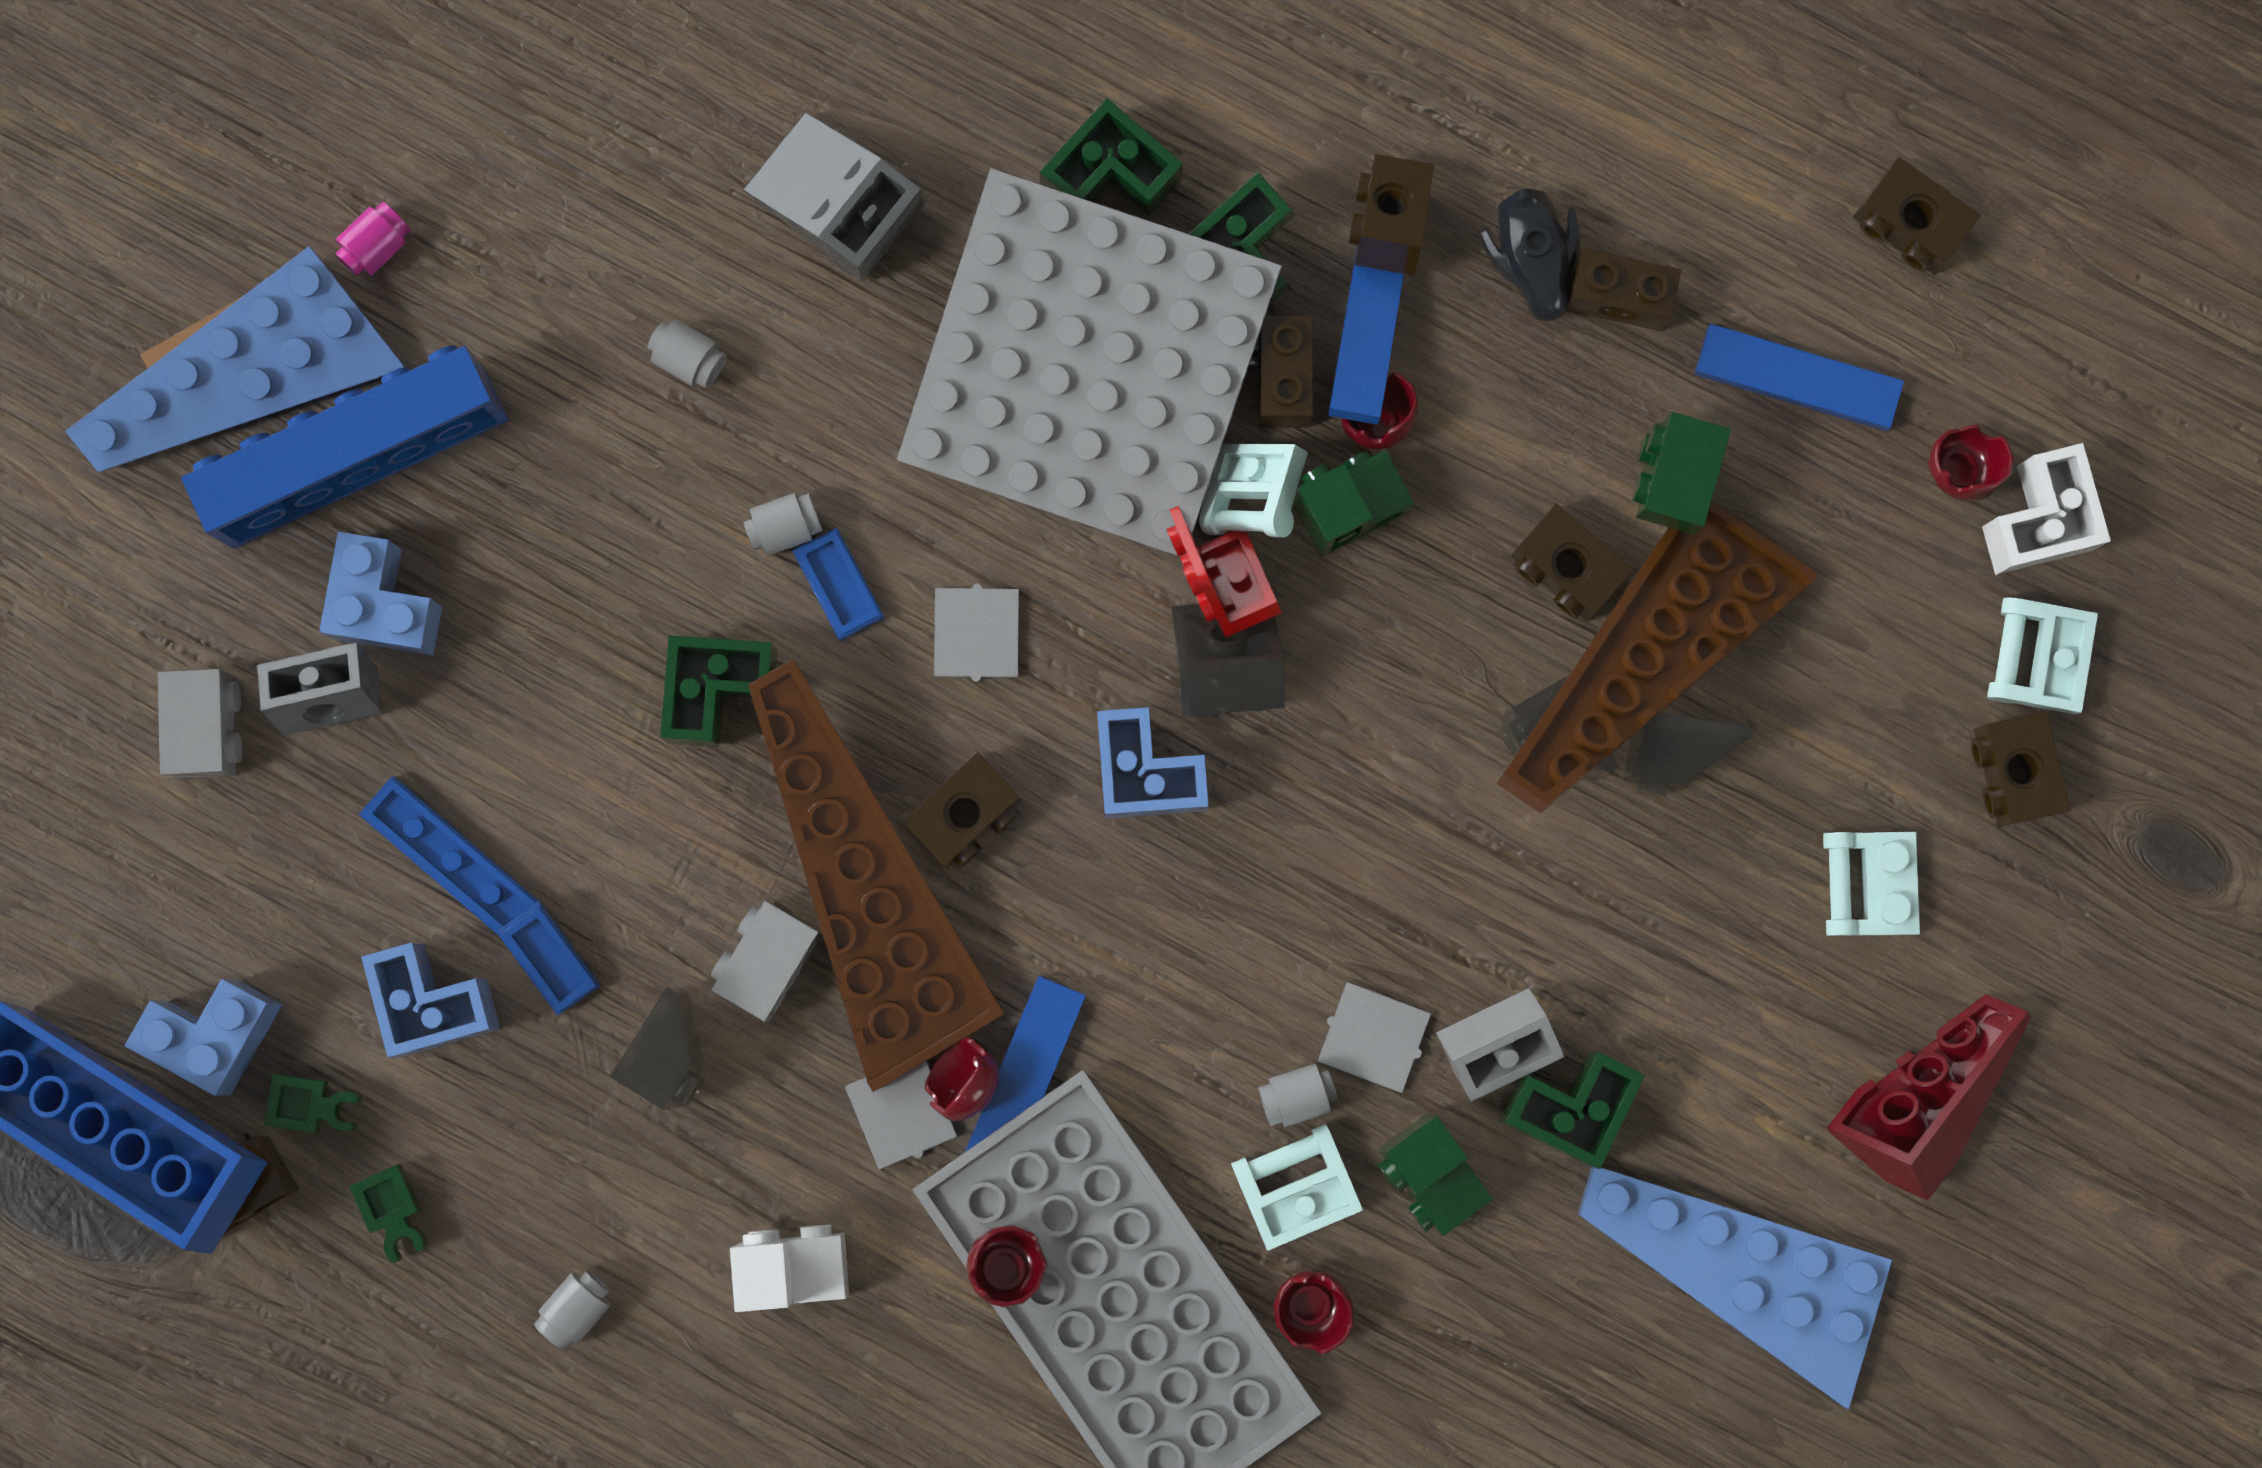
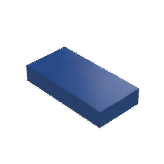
(838, 584)
(548, 957)

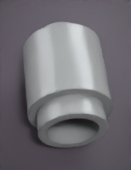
(686, 354)
(782, 523)
(1297, 1096)
(573, 1309)

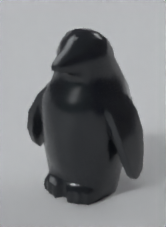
(1535, 251)

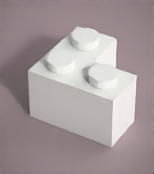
(2061, 514)
(788, 1270)

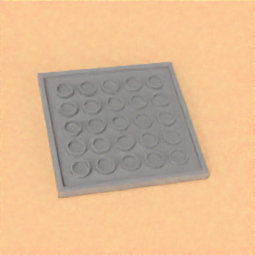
(1087, 361)

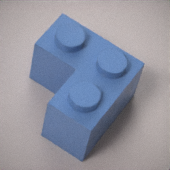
(363, 602)
(1138, 783)
(414, 1012)
(210, 1048)

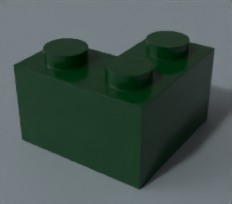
(1114, 152)
(1248, 222)
(1679, 471)
(1350, 500)
(700, 676)
(1583, 1121)
(1434, 1174)

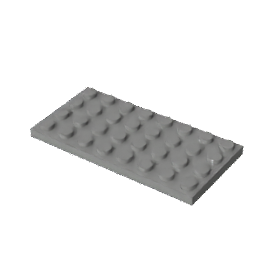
(1132, 1306)

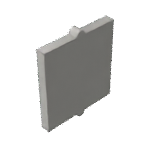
(976, 633)
(1374, 1037)
(899, 1117)

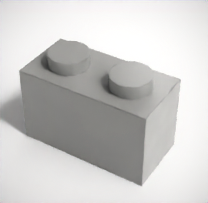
(198, 723)
(764, 961)
(1500, 1044)

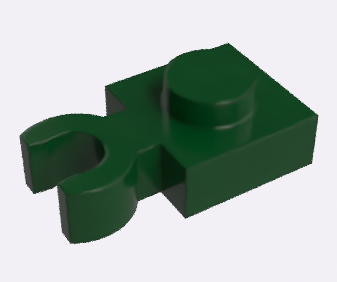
(303, 1103)
(387, 1203)

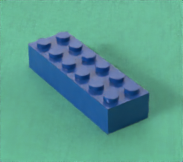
(344, 447)
(119, 1134)

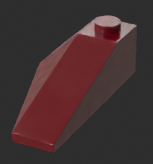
(1926, 1108)

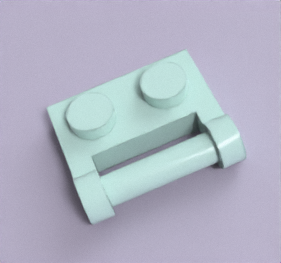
(1253, 473)
(2059, 656)
(1887, 883)
(1303, 1203)

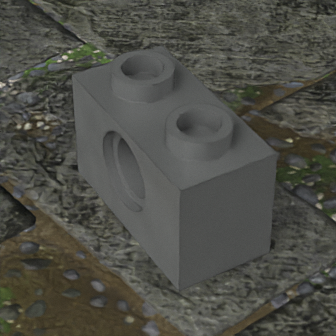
(319, 689)

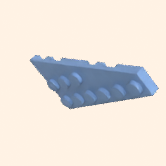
(260, 356)
(1774, 1284)

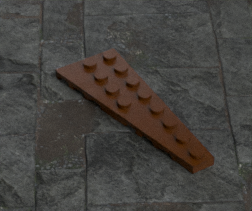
(1667, 631)
(888, 939)

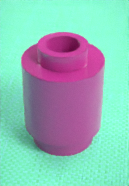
(371, 239)

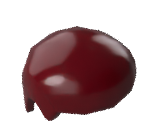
(1396, 418)
(1970, 463)
(962, 1080)
(1006, 1265)
(1314, 1311)

